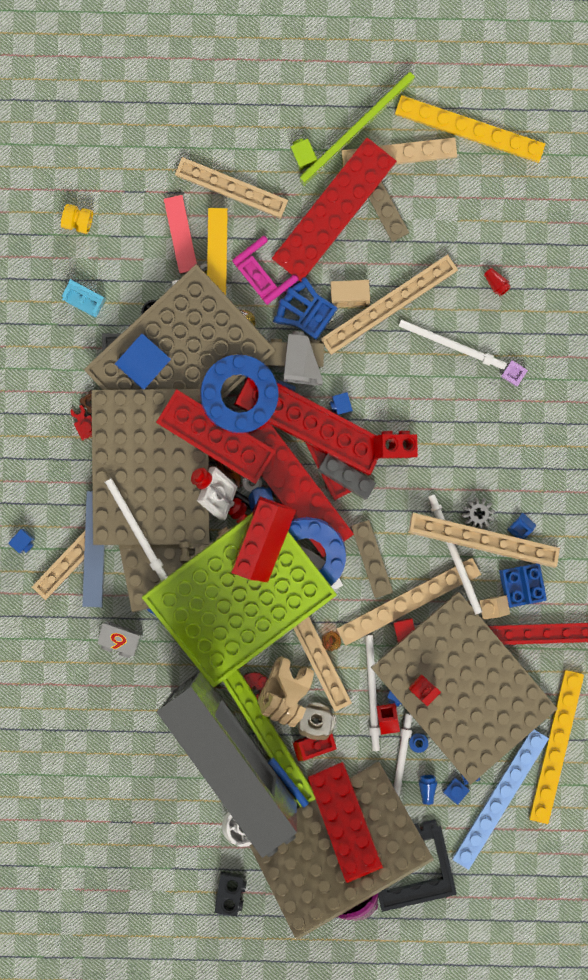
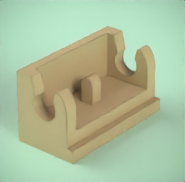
(350, 293)

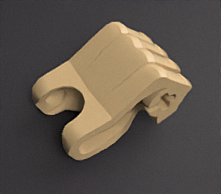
(283, 692)

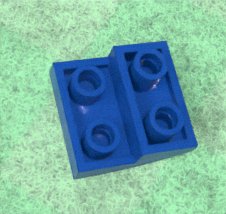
(142, 361)
(523, 585)

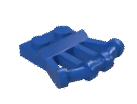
(316, 315)

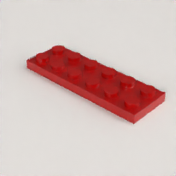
(234, 450)
(345, 822)

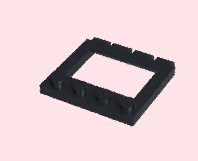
(428, 889)

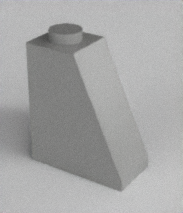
(300, 361)

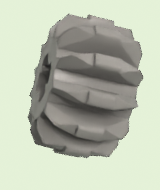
(482, 507)

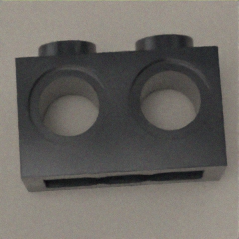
(225, 893)

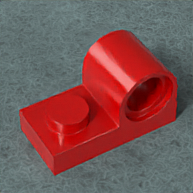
(424, 690)
(308, 748)

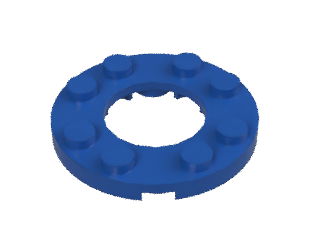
(211, 393)
(329, 538)

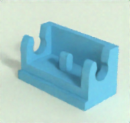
(83, 298)

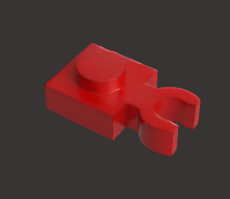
(84, 423)

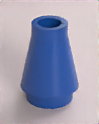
(427, 787)

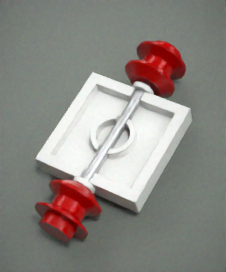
(218, 493)

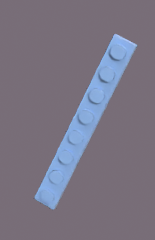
(500, 799)

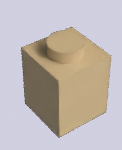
(494, 607)

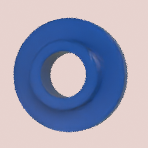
(414, 738)

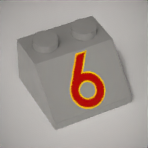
(119, 639)

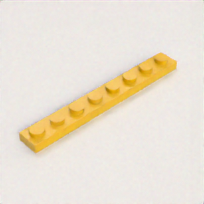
(470, 129)
(556, 747)

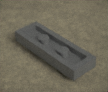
(346, 476)

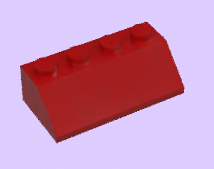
(263, 540)

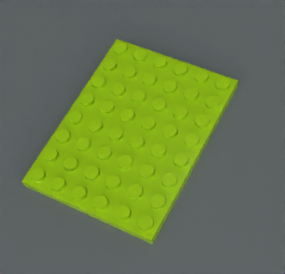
(229, 618)

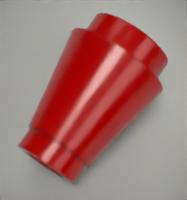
(497, 282)

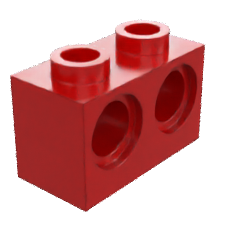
(396, 447)

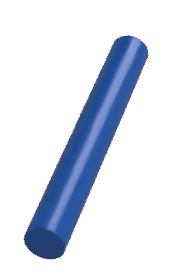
(288, 782)

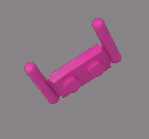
(257, 276)

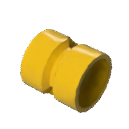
(77, 219)

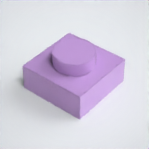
(514, 373)

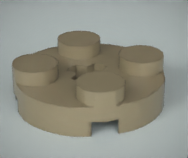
(317, 731)

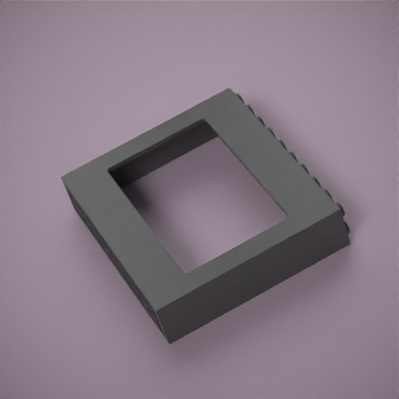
(231, 764)

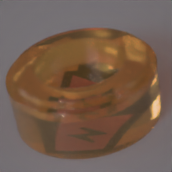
(331, 641)

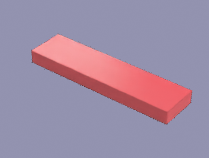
(180, 233)

